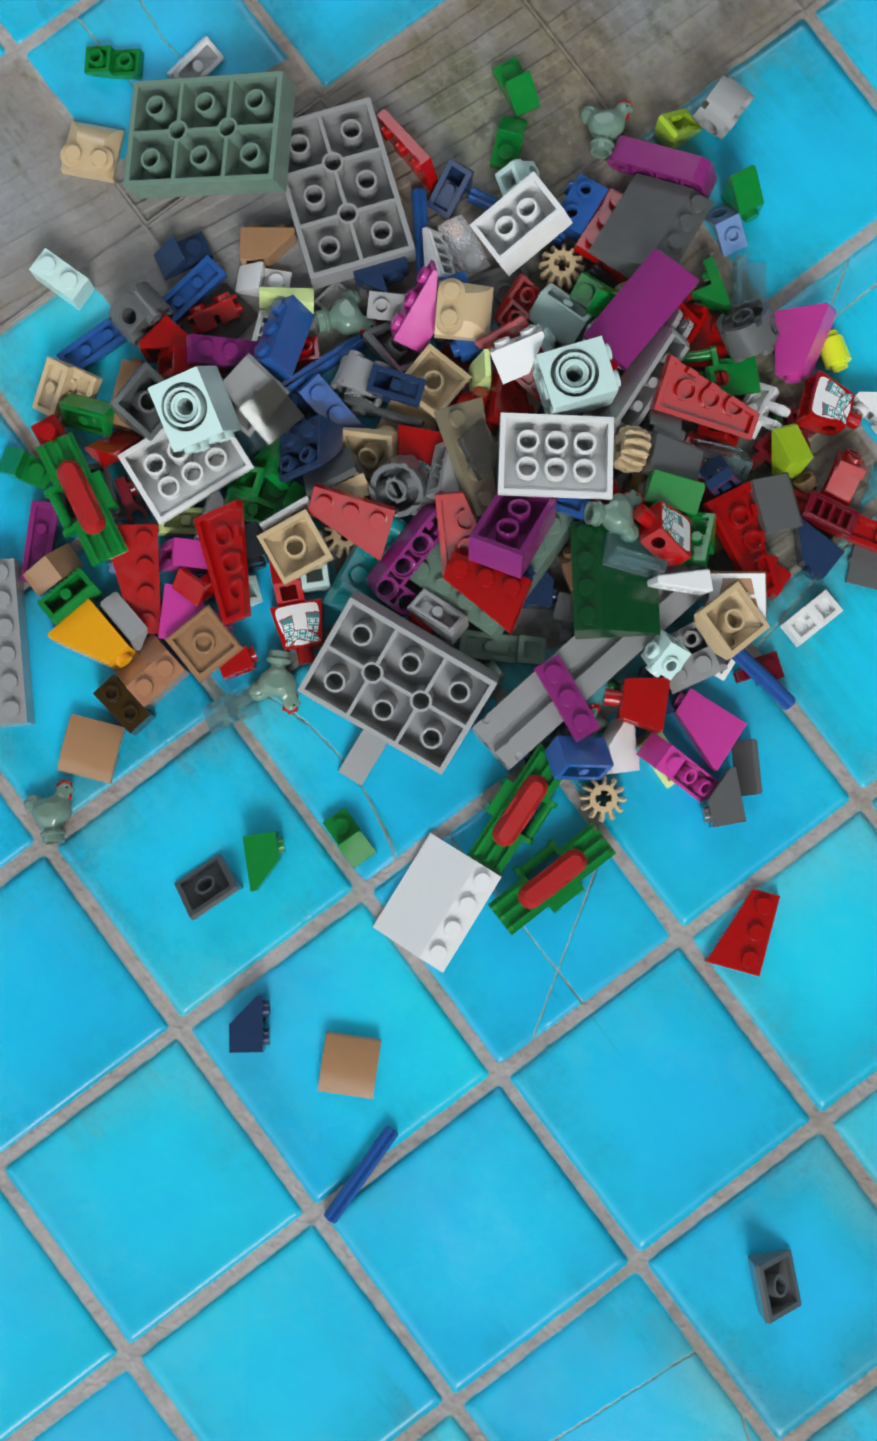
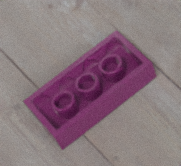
(642, 307)

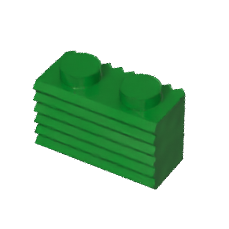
(69, 596)

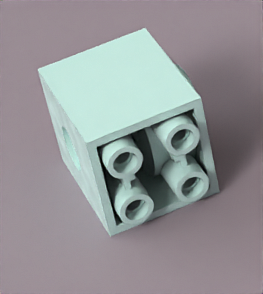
(586, 365)
(195, 409)

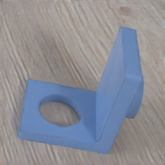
(727, 229)

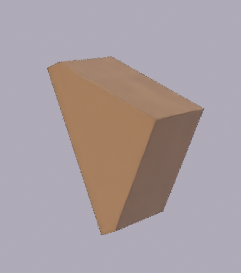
(52, 569)

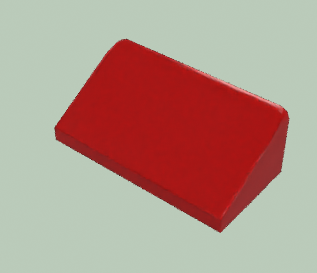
(107, 448)

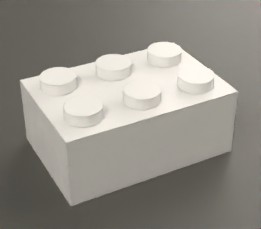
(521, 223)

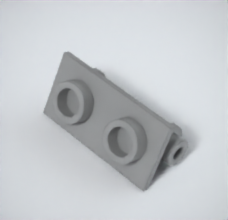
(384, 305)

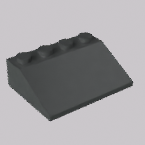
(647, 218)

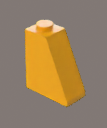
(93, 636)

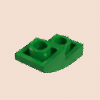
(114, 64)

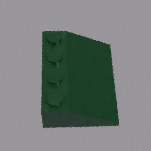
(606, 598)

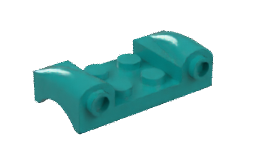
(357, 568)

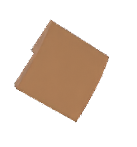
(91, 748)
(349, 1065)

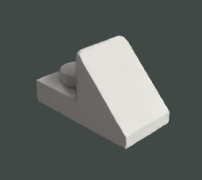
(255, 275)

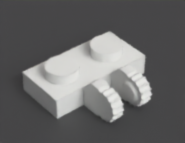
(763, 404)

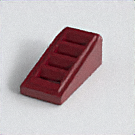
(825, 501)

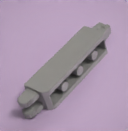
(643, 375)

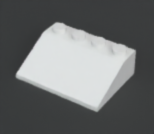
(555, 456)
(177, 481)
(436, 902)

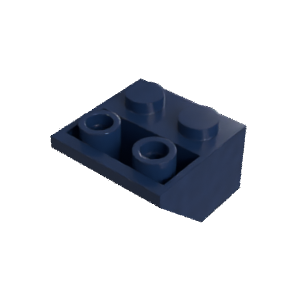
(308, 446)

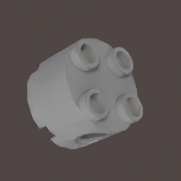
(723, 106)
(354, 376)

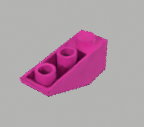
(417, 319)
(676, 767)

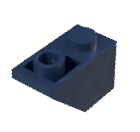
(249, 1029)

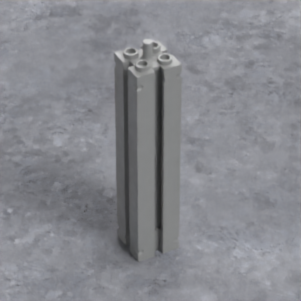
(528, 712)

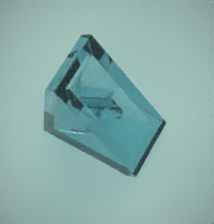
(230, 711)

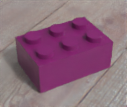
(511, 532)

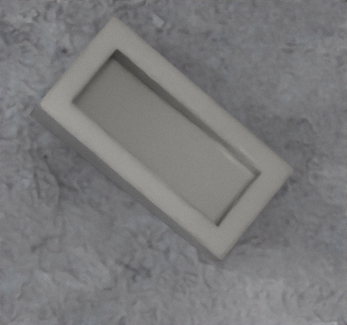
(329, 296)

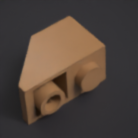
(265, 243)

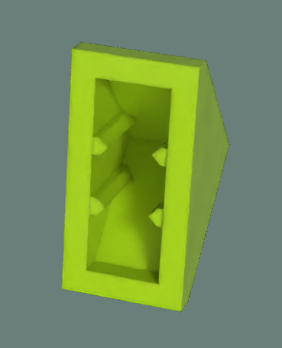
(676, 128)
(789, 451)

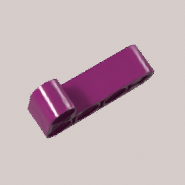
(663, 163)
(413, 555)

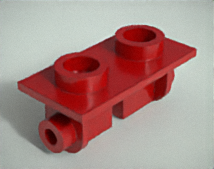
(222, 306)

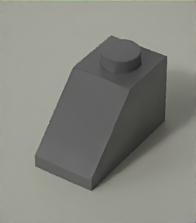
(724, 802)

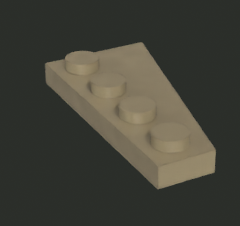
(453, 423)

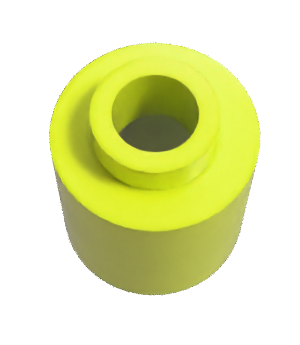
(835, 352)

